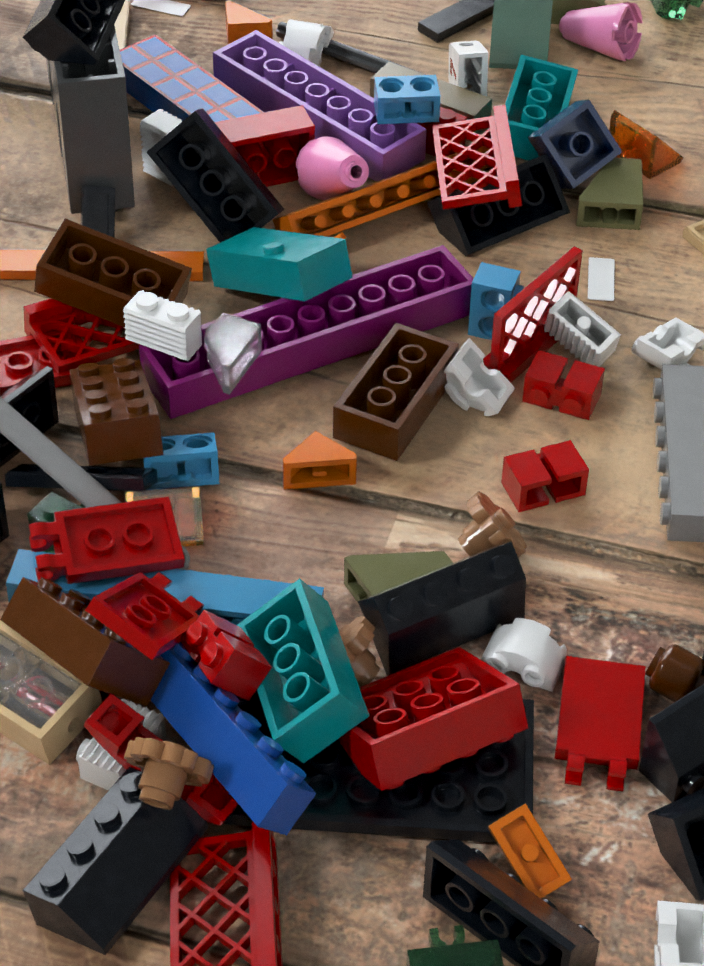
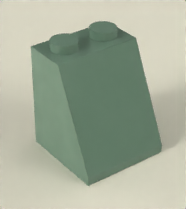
(519, 29)

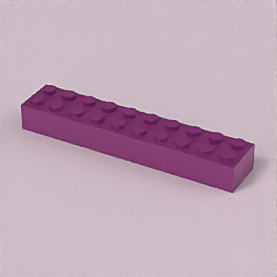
(330, 327)

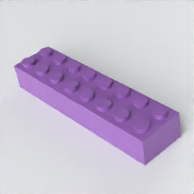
(282, 79)

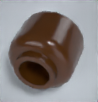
(675, 672)

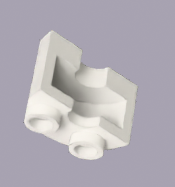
(307, 39)
(669, 344)
(474, 384)
(528, 651)
(679, 934)

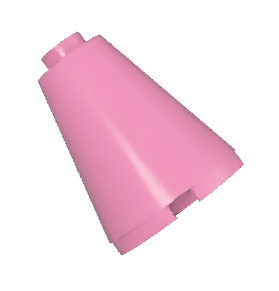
(605, 29)
(330, 168)

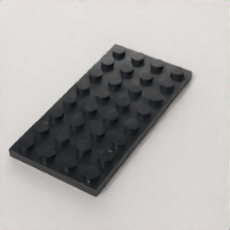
(444, 804)

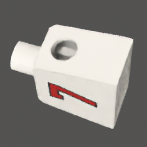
(468, 65)

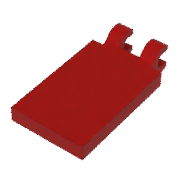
(24, 357)
(108, 541)
(145, 613)
(600, 718)

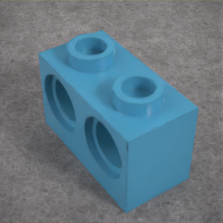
(406, 99)
(490, 291)
(186, 461)

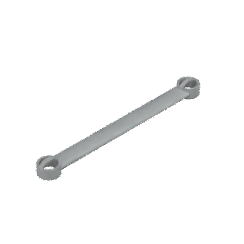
(56, 462)

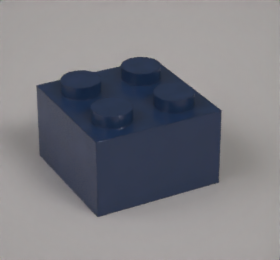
(575, 143)

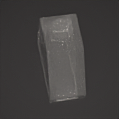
(232, 348)

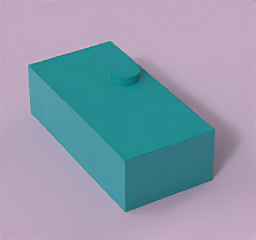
(535, 97)
(280, 263)
(311, 686)

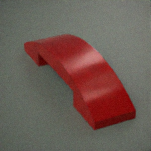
(117, 723)

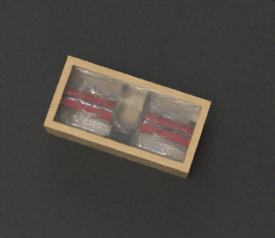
(39, 698)

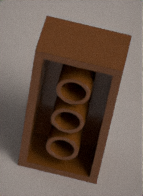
(104, 272)
(394, 392)
(115, 412)
(80, 642)

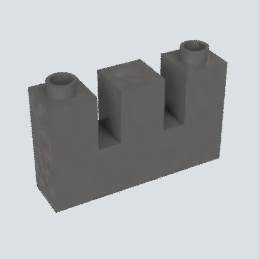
(93, 125)

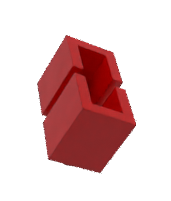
(574, 395)
(556, 467)
(226, 655)

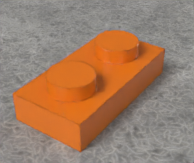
(529, 852)

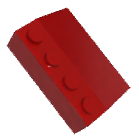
(432, 717)

